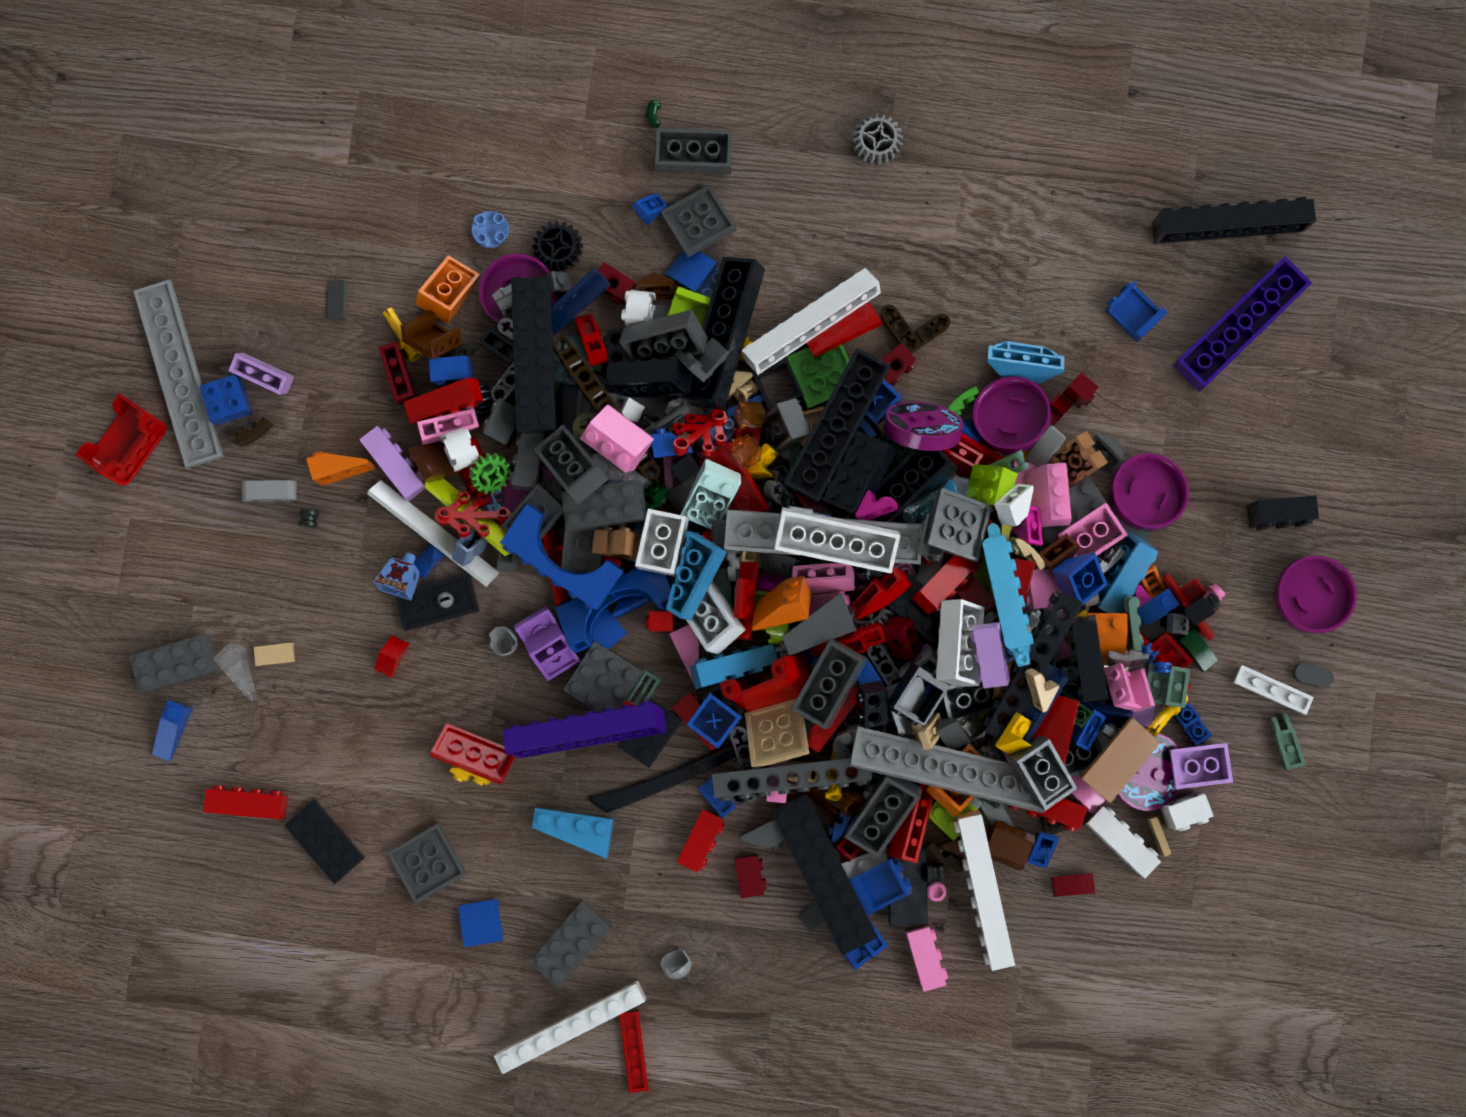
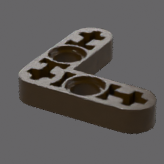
(914, 335)

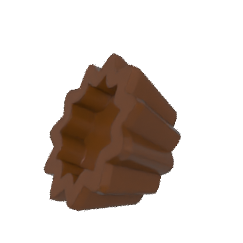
(851, 802)

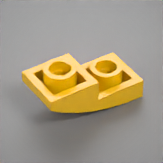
(461, 775)

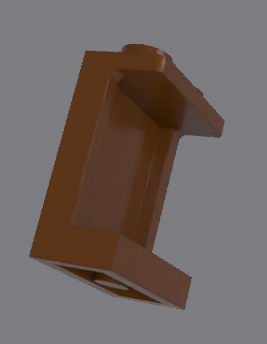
(429, 337)

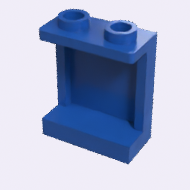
(1134, 311)
(881, 885)

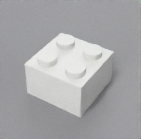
(1186, 811)

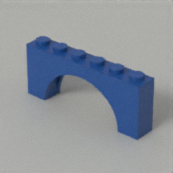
(525, 541)
(579, 620)

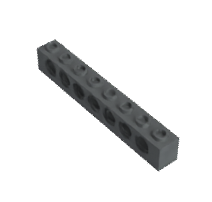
(722, 780)

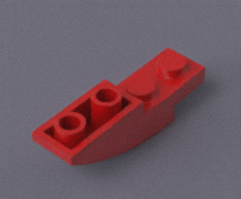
(856, 640)

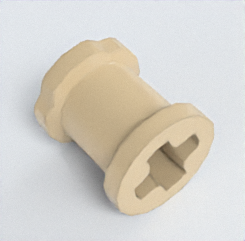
(746, 391)

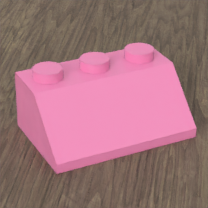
(617, 439)
(1051, 493)
(1096, 531)

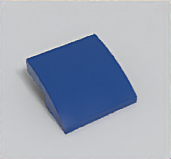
(691, 270)
(607, 630)
(481, 923)
(865, 952)

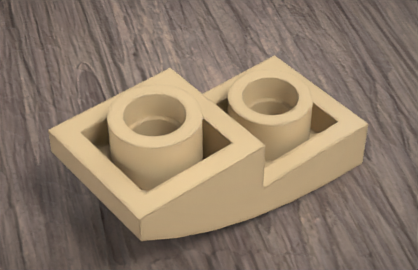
(1023, 549)

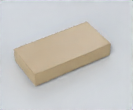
(274, 654)
(1158, 836)

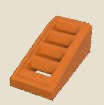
(1158, 582)

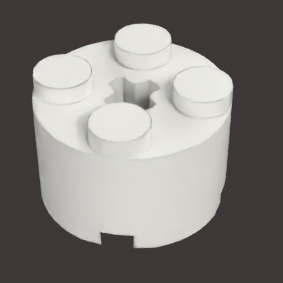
(638, 307)
(459, 449)

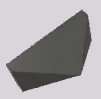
(1111, 450)

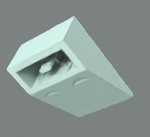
(711, 493)

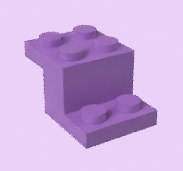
(546, 643)

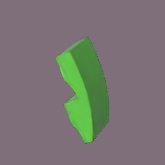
(967, 397)

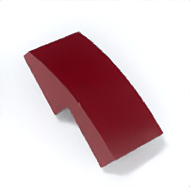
(1073, 885)

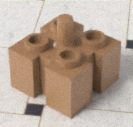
(1079, 458)
(617, 543)

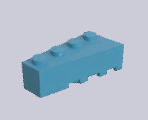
(1126, 573)
(694, 575)
(734, 666)
(578, 829)

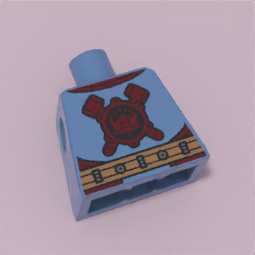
(399, 577)

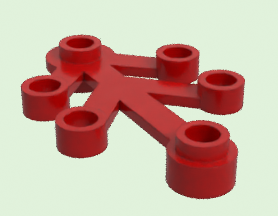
(715, 418)
(469, 515)

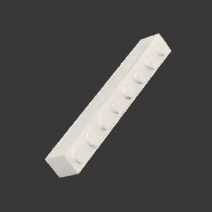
(811, 321)
(984, 889)
(570, 1027)

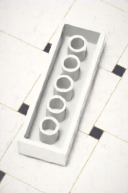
(836, 540)

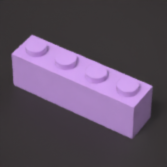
(392, 462)

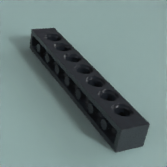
(1041, 661)

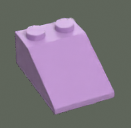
(1201, 766)

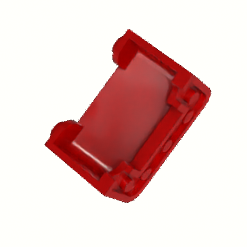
(125, 443)
(789, 679)

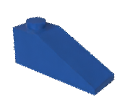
(171, 729)

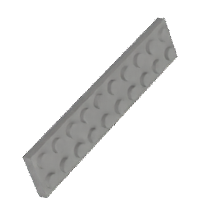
(178, 373)
(758, 530)
(941, 768)

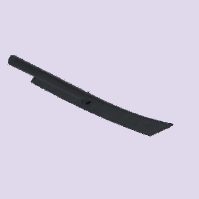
(624, 797)

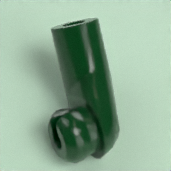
(651, 111)

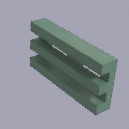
(651, 677)

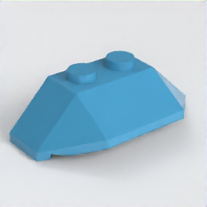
(1025, 361)

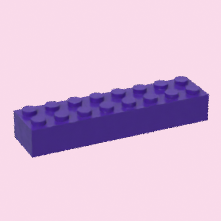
(1242, 324)
(584, 730)

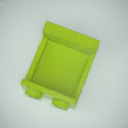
(687, 300)

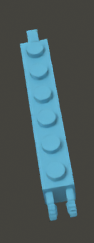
(1006, 595)

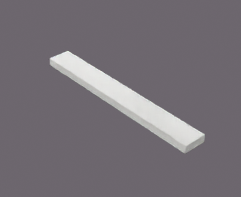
(429, 530)

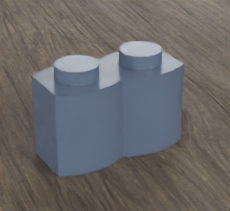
(469, 547)

